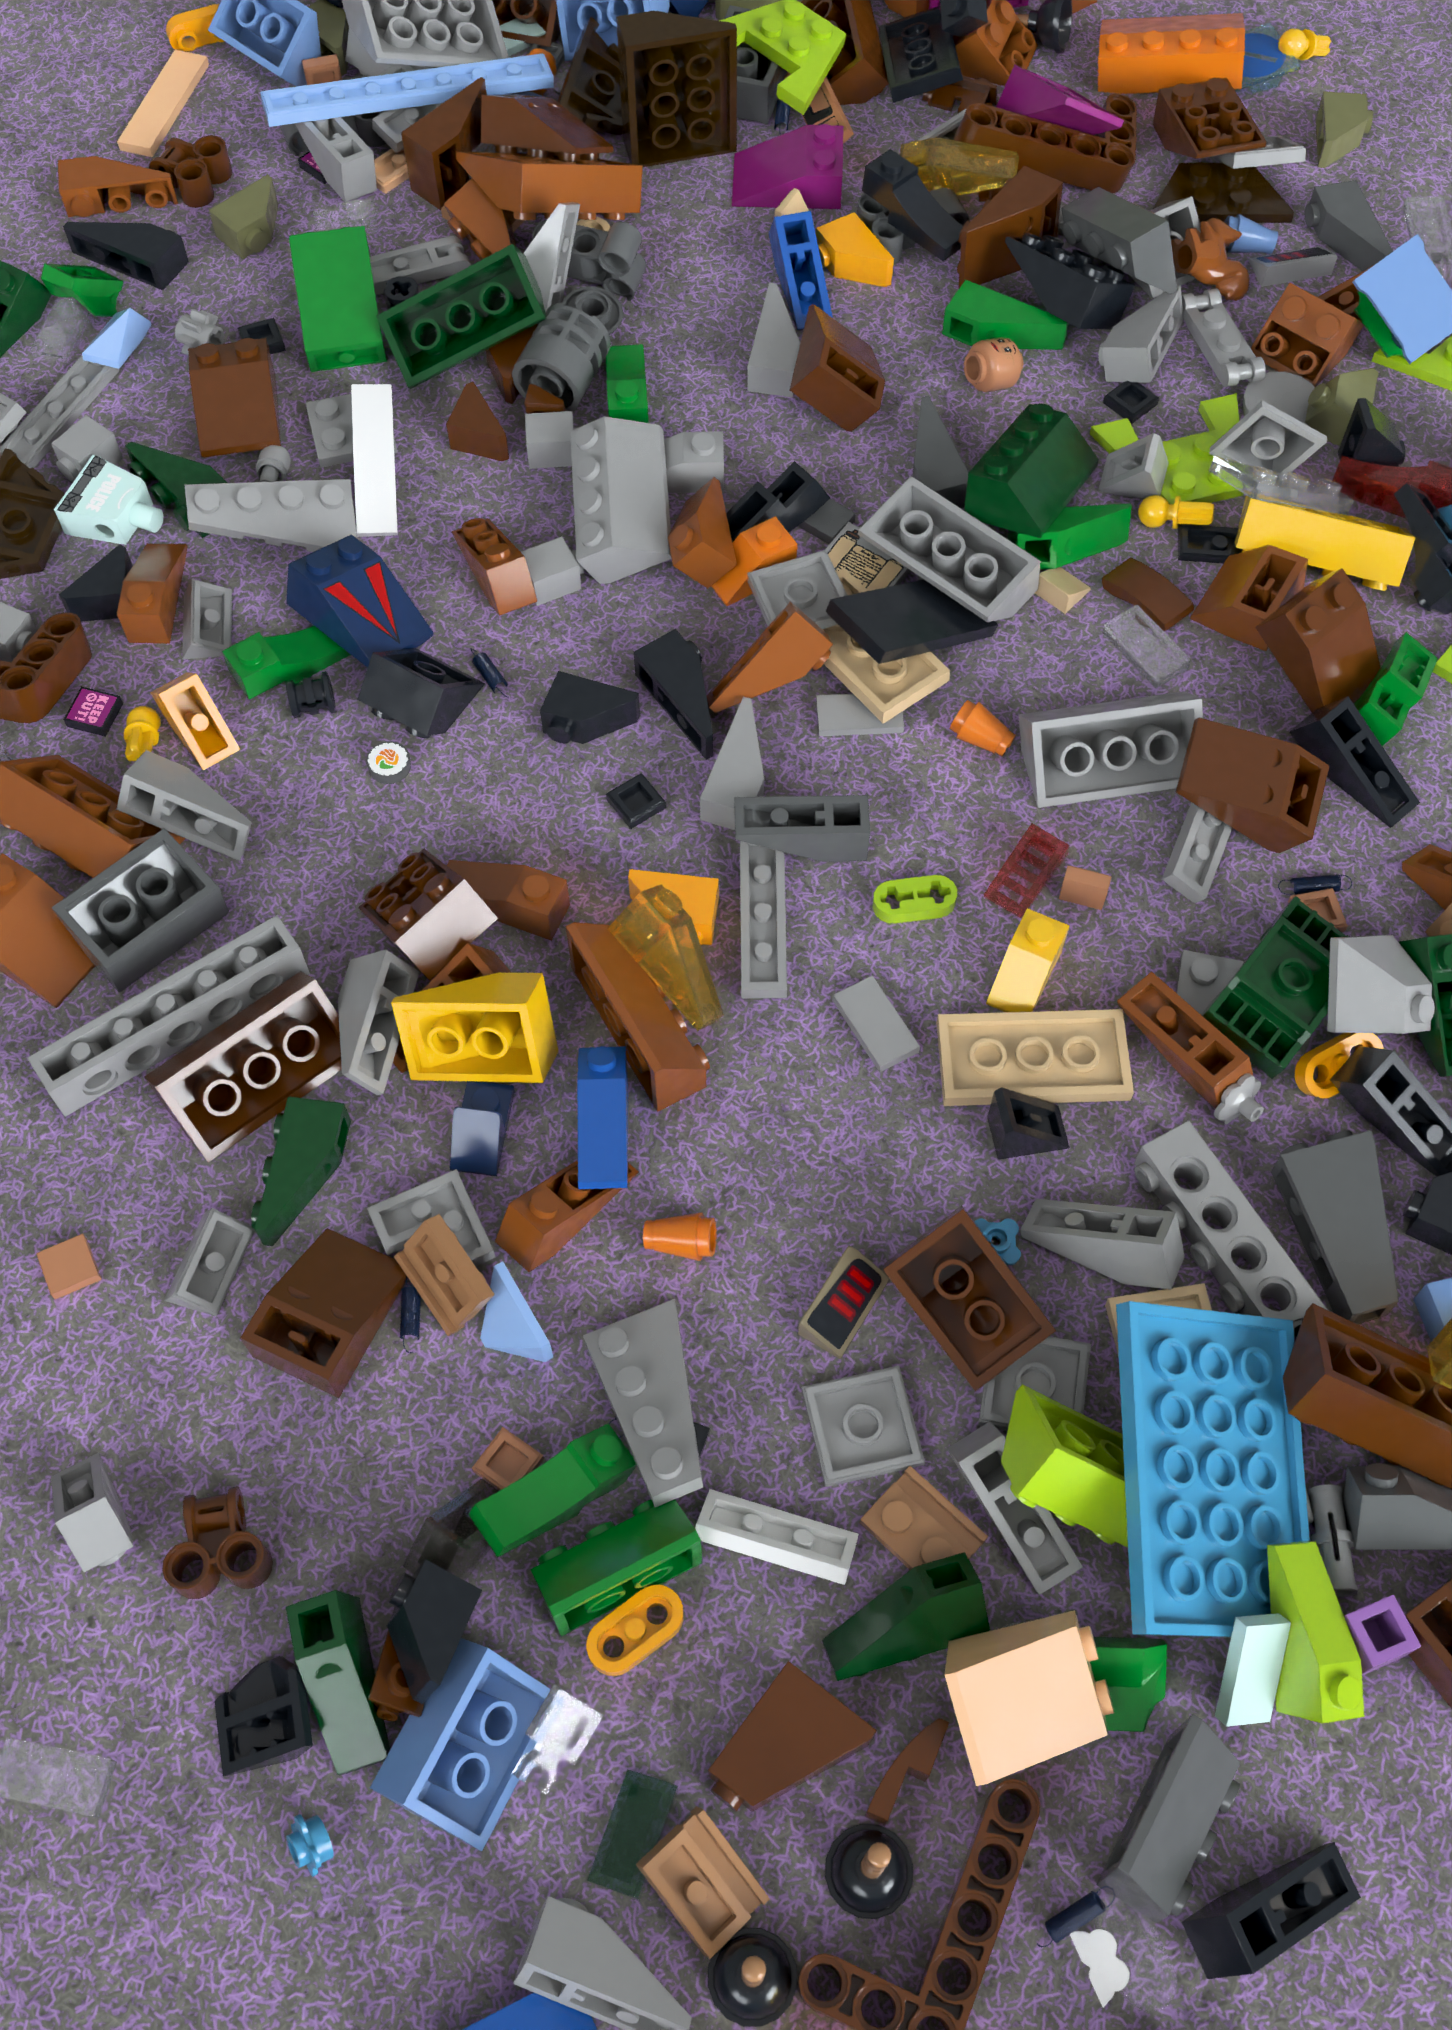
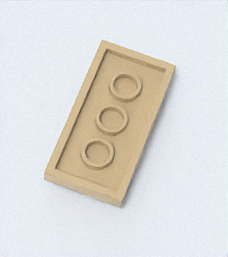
(886, 686)
(1035, 1054)

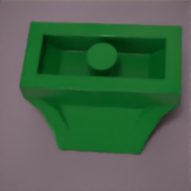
(86, 284)
(1134, 1678)

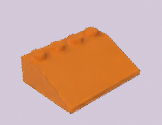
(1170, 51)

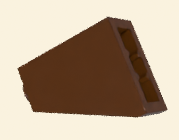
(786, 1741)

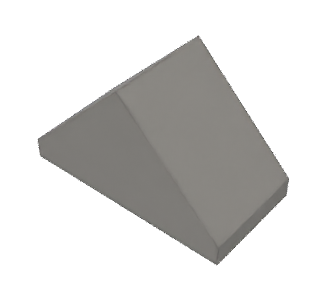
(1136, 469)

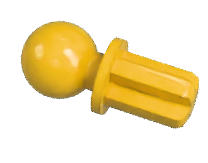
(1303, 44)
(1156, 510)
(141, 731)

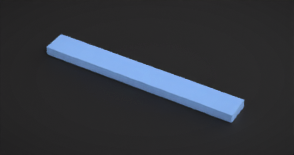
(403, 89)

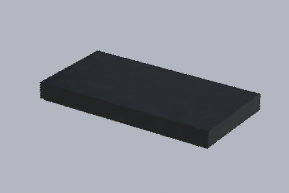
(918, 55)
(906, 620)

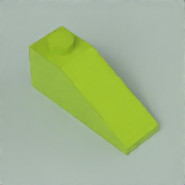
(1320, 1661)

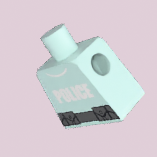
(107, 504)

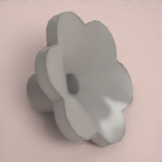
(1240, 1100)

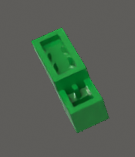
(627, 383)
(268, 661)
(1396, 687)
(554, 1490)

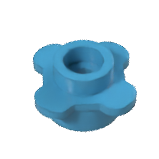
(1006, 1233)
(309, 1843)

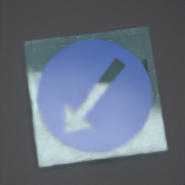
(1264, 61)

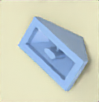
(117, 339)
(510, 1322)

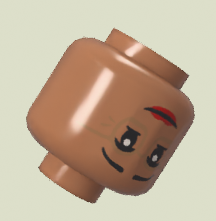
(993, 364)

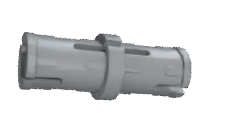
(1326, 1507)

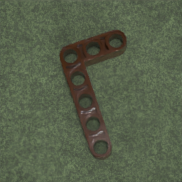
(1056, 150)
(43, 669)
(951, 1940)

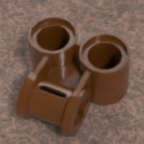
(195, 167)
(217, 1537)

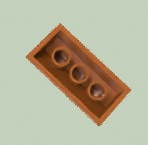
(69, 813)
(637, 1016)

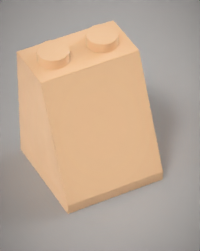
(1026, 1694)

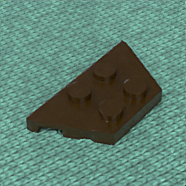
(594, 83)
(1226, 192)
(26, 517)

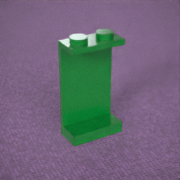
(337, 298)

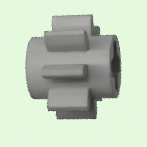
(197, 330)

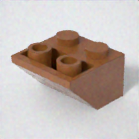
(996, 46)
(1305, 335)
(1249, 591)

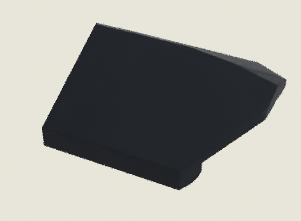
(264, 1717)

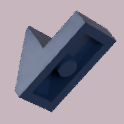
(480, 1128)

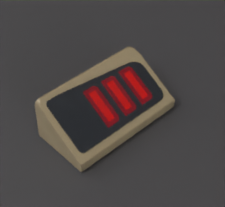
(843, 1303)

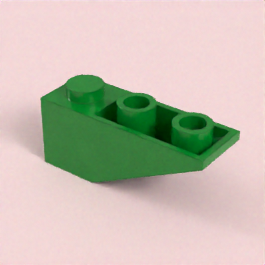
(985, 314)
(1077, 534)

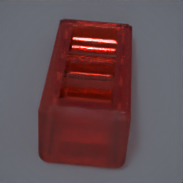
(1044, 843)

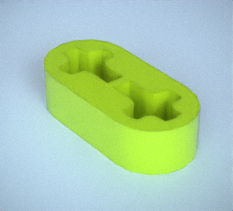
(914, 899)

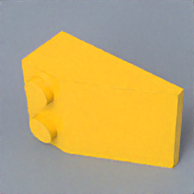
(479, 1030)

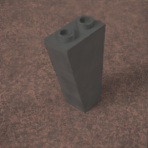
(1342, 1221)

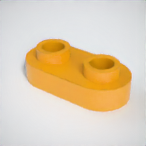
(193, 24)
(1329, 1059)
(632, 1627)

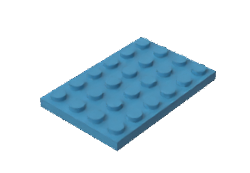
(1205, 1464)

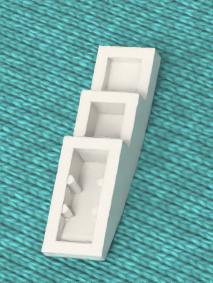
(374, 460)

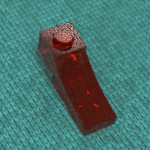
(1377, 483)

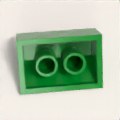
(616, 1563)

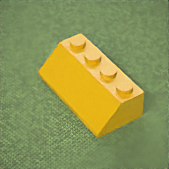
(1328, 540)

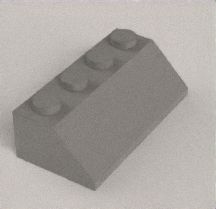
(620, 497)
(953, 551)
(1107, 747)

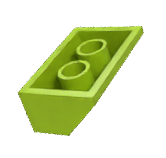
(1066, 1465)

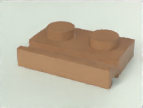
(444, 1275)
(920, 1523)
(702, 1882)

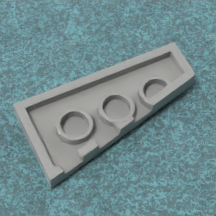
(278, 512)
(649, 1392)

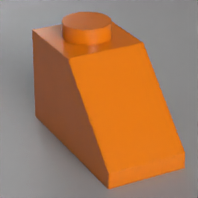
(755, 549)

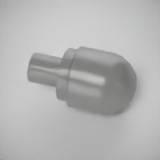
(271, 462)

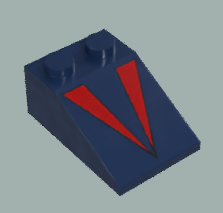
(355, 600)

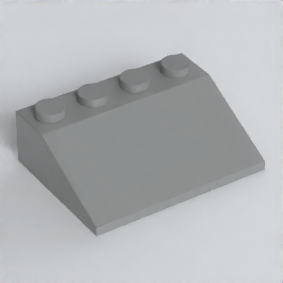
(427, 31)

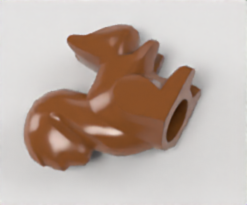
(1206, 259)

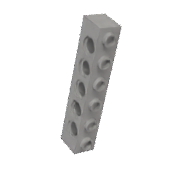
(167, 1016)
(1244, 1234)

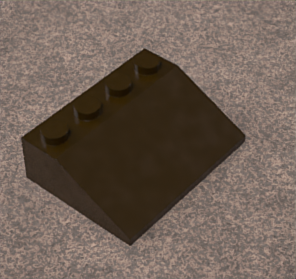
(677, 87)

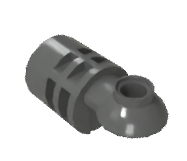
(569, 345)

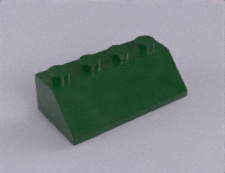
(463, 315)
(1030, 472)

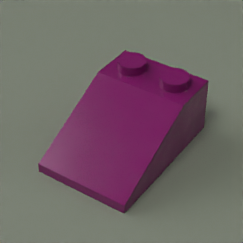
(1054, 103)
(799, 159)

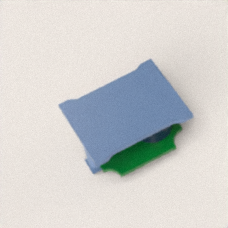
(1405, 302)

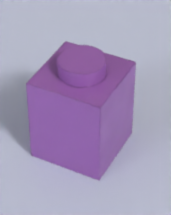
(1381, 1634)

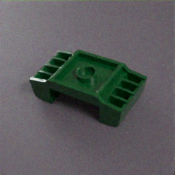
(1278, 990)

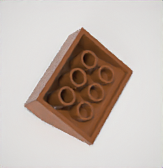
(541, 183)

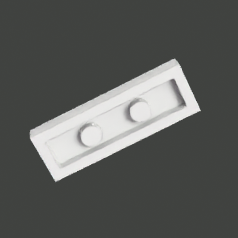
(776, 1536)

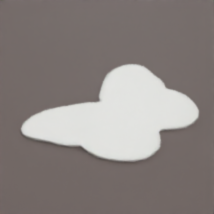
(1106, 1970)

